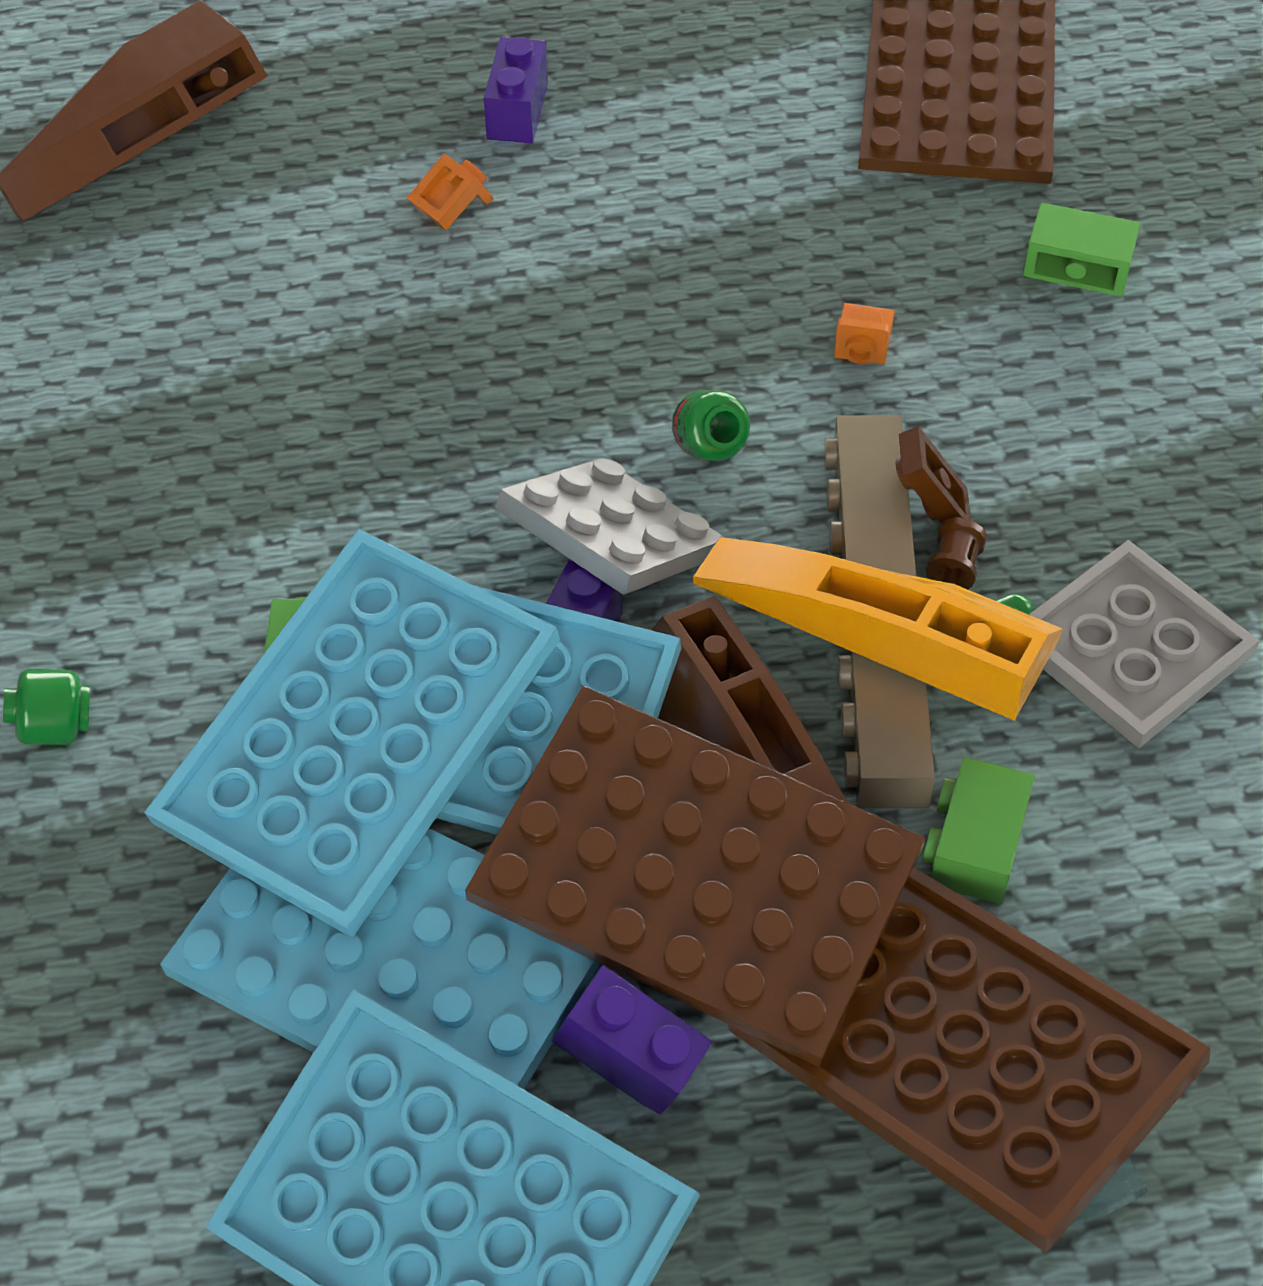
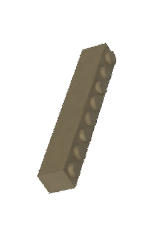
(874, 528)

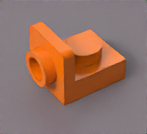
(449, 190)
(863, 334)

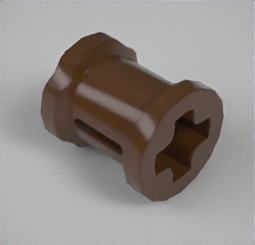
(958, 547)

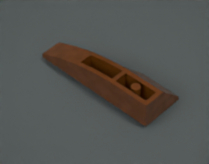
(131, 104)
(732, 699)

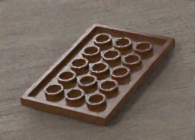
(961, 89)
(698, 873)
(997, 1062)

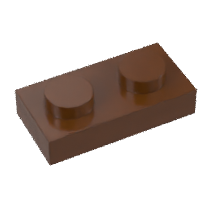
(931, 477)

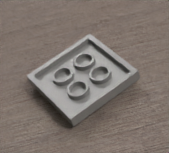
(610, 524)
(1140, 643)

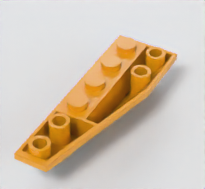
(893, 618)

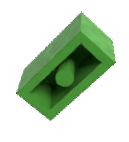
(1081, 249)
(980, 829)

